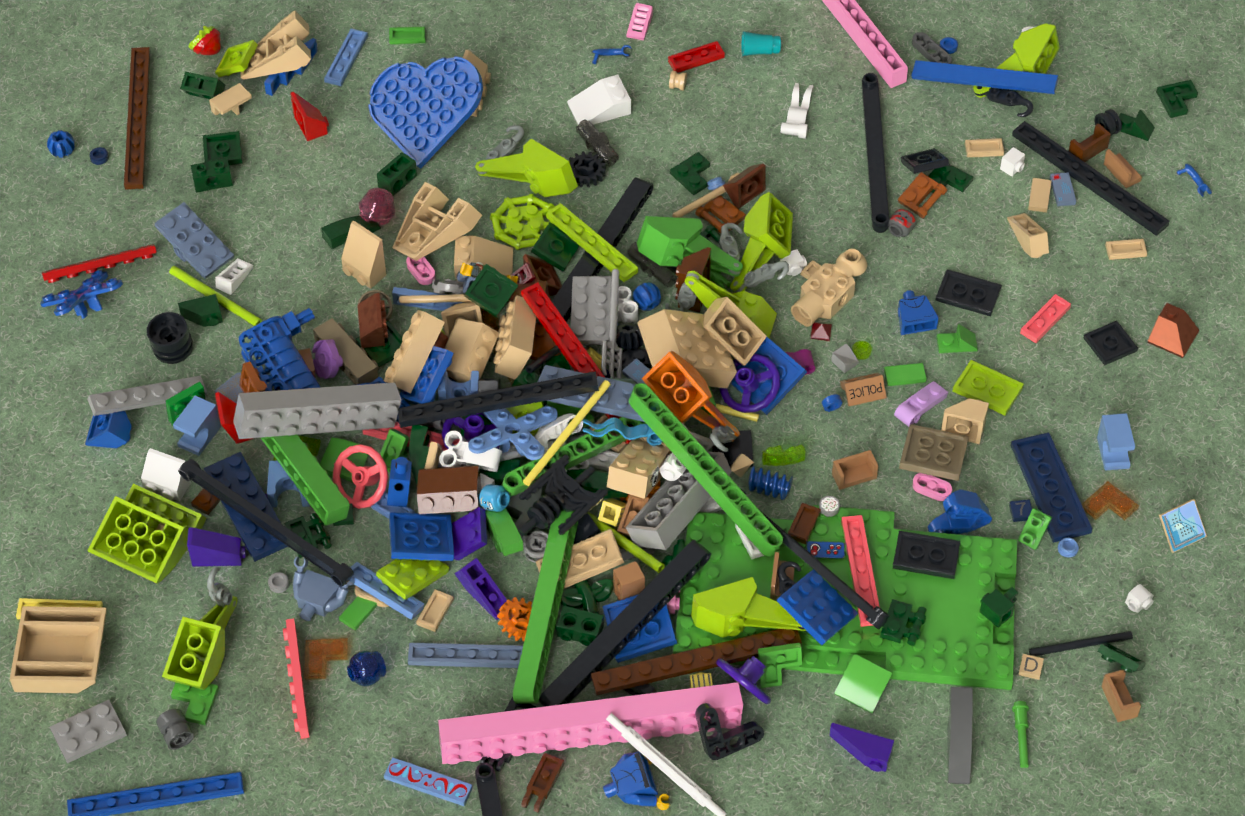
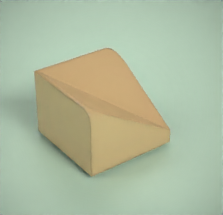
(741, 465)

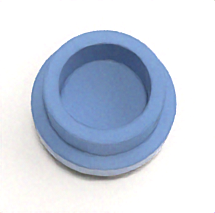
(715, 183)
(1068, 547)

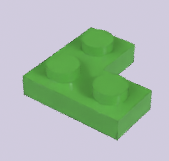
(776, 658)
(200, 701)

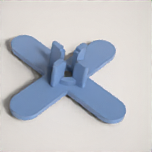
(505, 424)

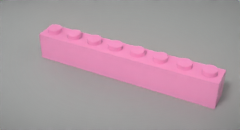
(869, 40)

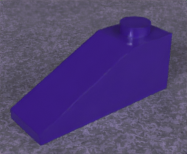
(481, 587)
(866, 747)

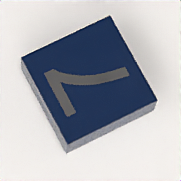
(1020, 510)

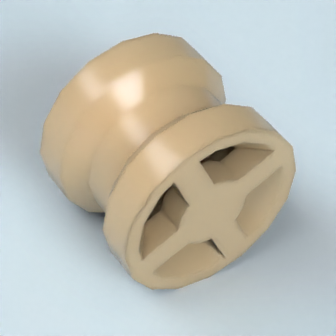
(677, 80)

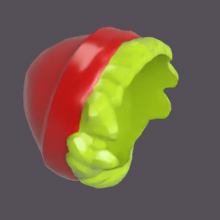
(206, 42)

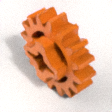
(515, 617)

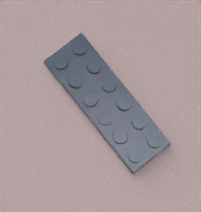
(613, 402)

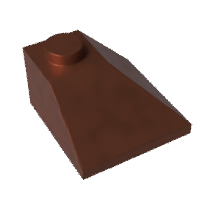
(1173, 331)

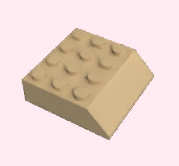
(689, 339)
(57, 649)

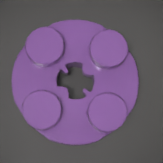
(326, 358)

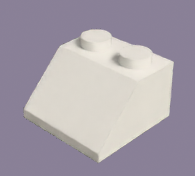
(162, 475)

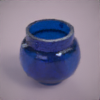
(366, 668)

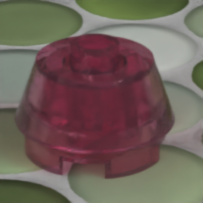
(377, 206)

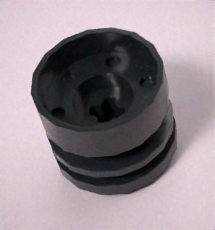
(170, 337)

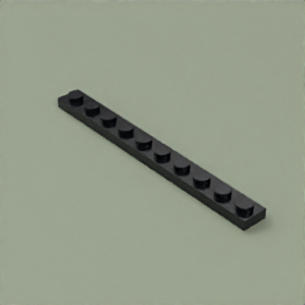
(1091, 178)
(498, 399)

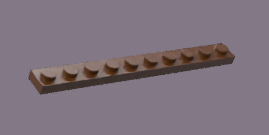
(137, 118)
(689, 661)

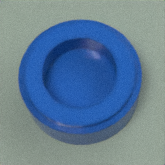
(949, 45)
(832, 402)

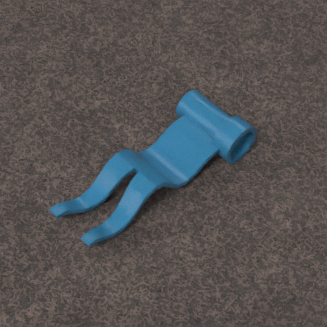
(629, 433)

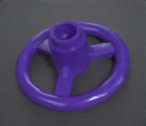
(750, 382)
(472, 426)
(747, 676)

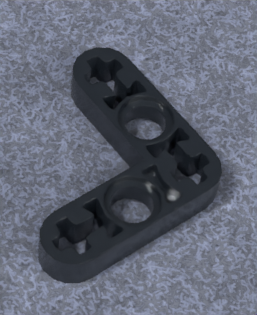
(717, 738)

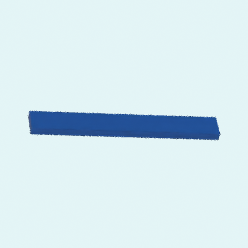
(985, 77)
(157, 796)

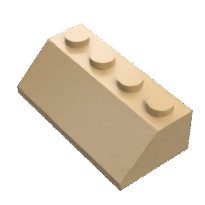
(414, 351)

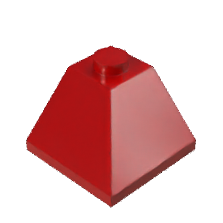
(308, 118)
(226, 411)

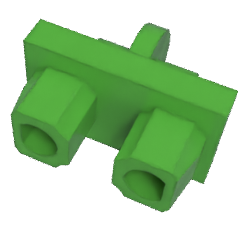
(1035, 528)

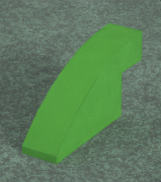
(503, 532)

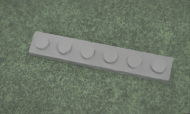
(139, 396)

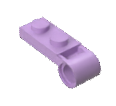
(919, 403)

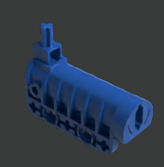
(274, 347)

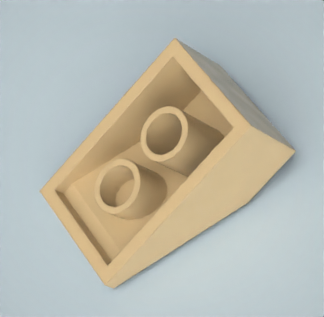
(478, 249)
(363, 256)

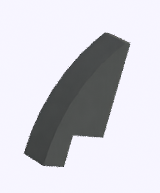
(518, 509)
(960, 735)

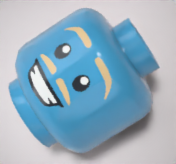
(494, 498)

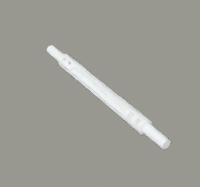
(665, 765)

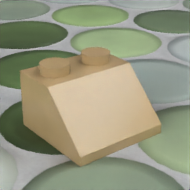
(966, 419)

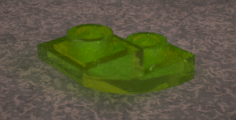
(778, 457)

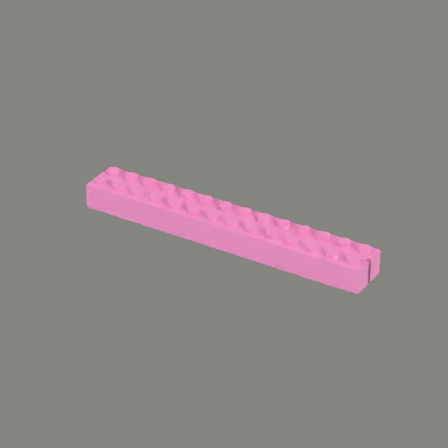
(584, 723)

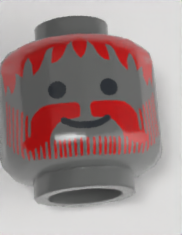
(901, 223)

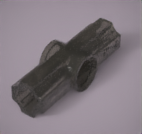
(597, 142)
(661, 273)

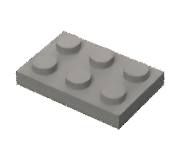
(88, 731)

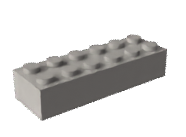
(671, 509)

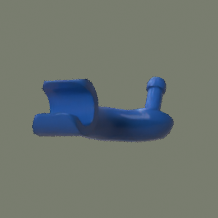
(609, 52)
(1196, 177)

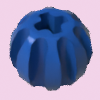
(60, 143)
(647, 296)

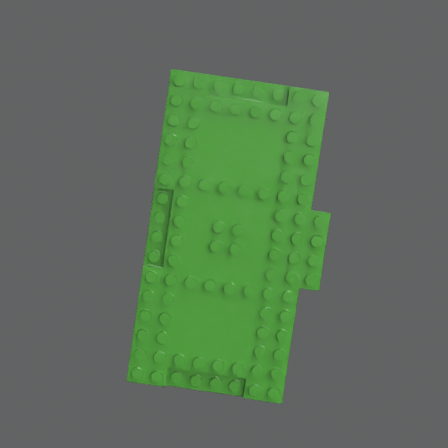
(954, 641)

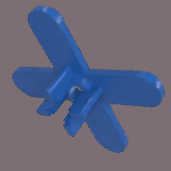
(88, 291)

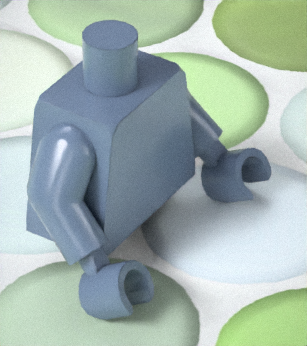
(317, 592)

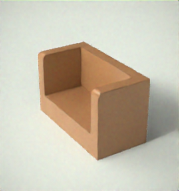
(855, 469)
(628, 581)
(1119, 696)

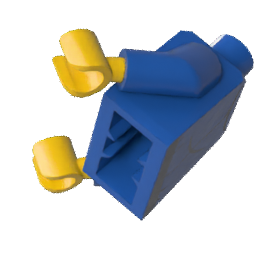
(635, 782)

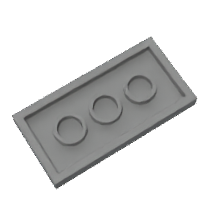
(591, 309)

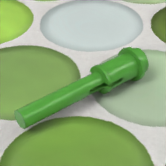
(1021, 723)

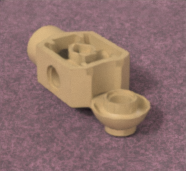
(829, 288)

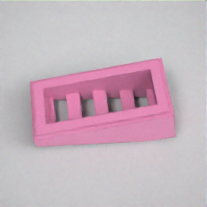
(640, 11)

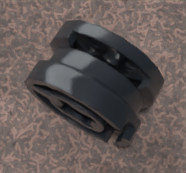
(1108, 121)

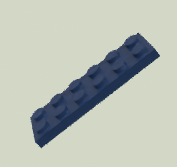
(239, 478)
(1051, 486)

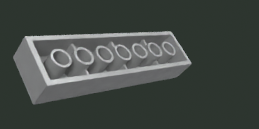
(316, 410)

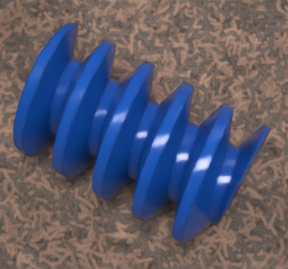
(769, 483)

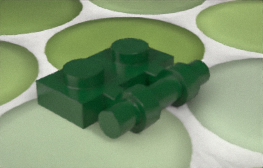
(302, 529)
(899, 615)

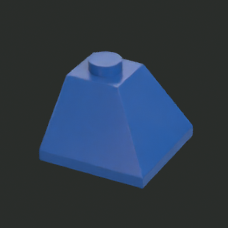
(109, 430)

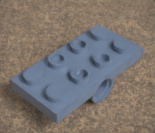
(193, 240)

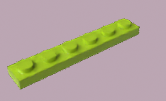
(591, 242)

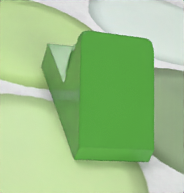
(961, 341)
(394, 447)

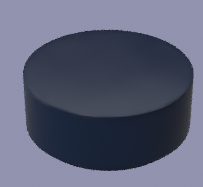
(99, 156)

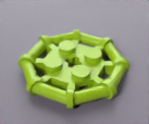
(518, 214)

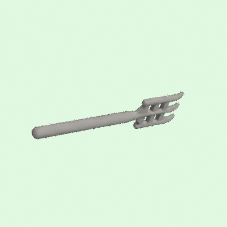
(612, 332)

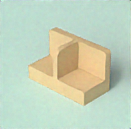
(230, 100)

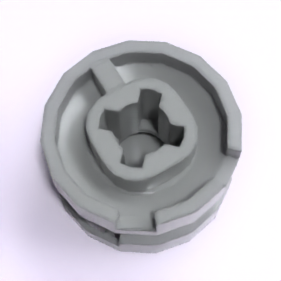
(535, 545)

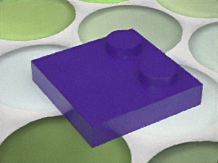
(469, 533)

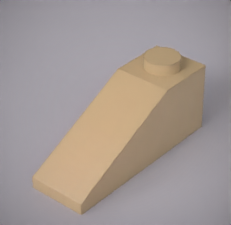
(1030, 235)

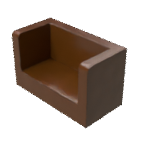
(1092, 145)

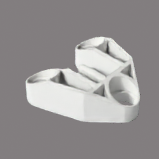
(553, 430)

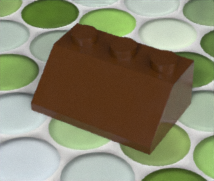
(698, 262)
(448, 489)

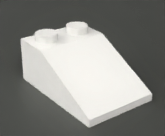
(601, 101)

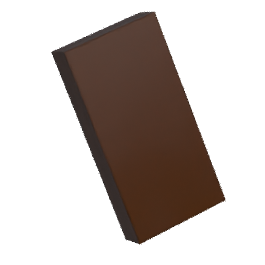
(804, 523)

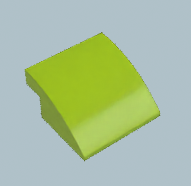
(130, 537)

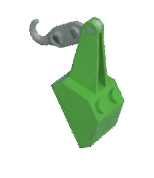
(672, 238)

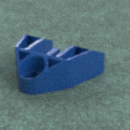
(962, 514)

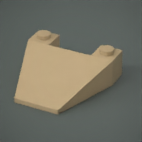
(281, 49)
(428, 228)

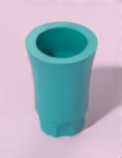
(759, 44)

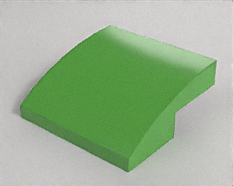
(332, 452)
(863, 683)

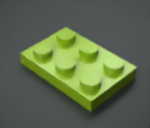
(988, 386)
(411, 575)

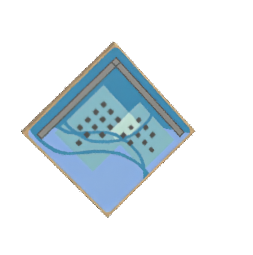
(1183, 525)

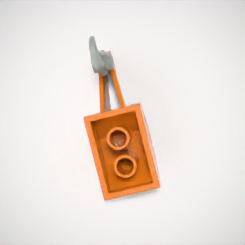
(685, 393)

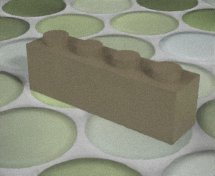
(355, 360)

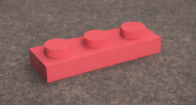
(1045, 318)

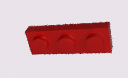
(696, 57)

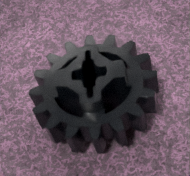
(588, 168)

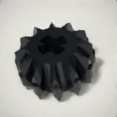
(629, 336)

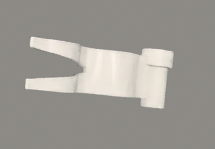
(796, 116)

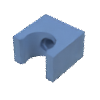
(451, 389)
(199, 424)
(1115, 441)
(279, 482)

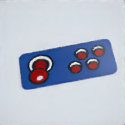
(826, 549)

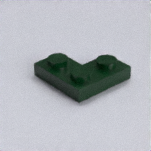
(1173, 97)
(688, 173)
(951, 176)

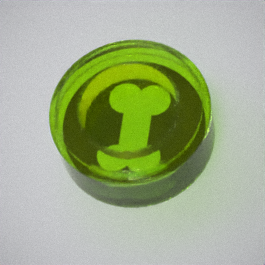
(862, 350)

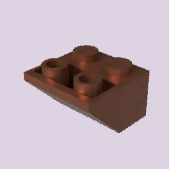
(372, 321)

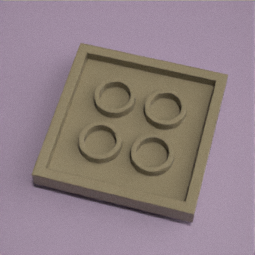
(934, 452)

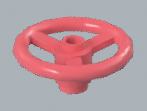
(362, 475)

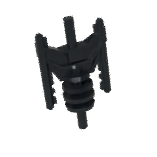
(562, 494)

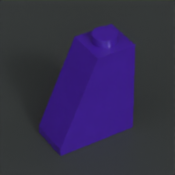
(214, 549)

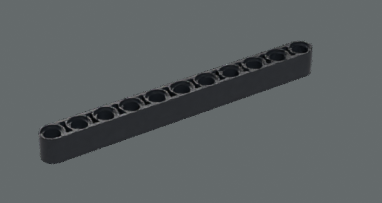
(611, 231)
(626, 625)

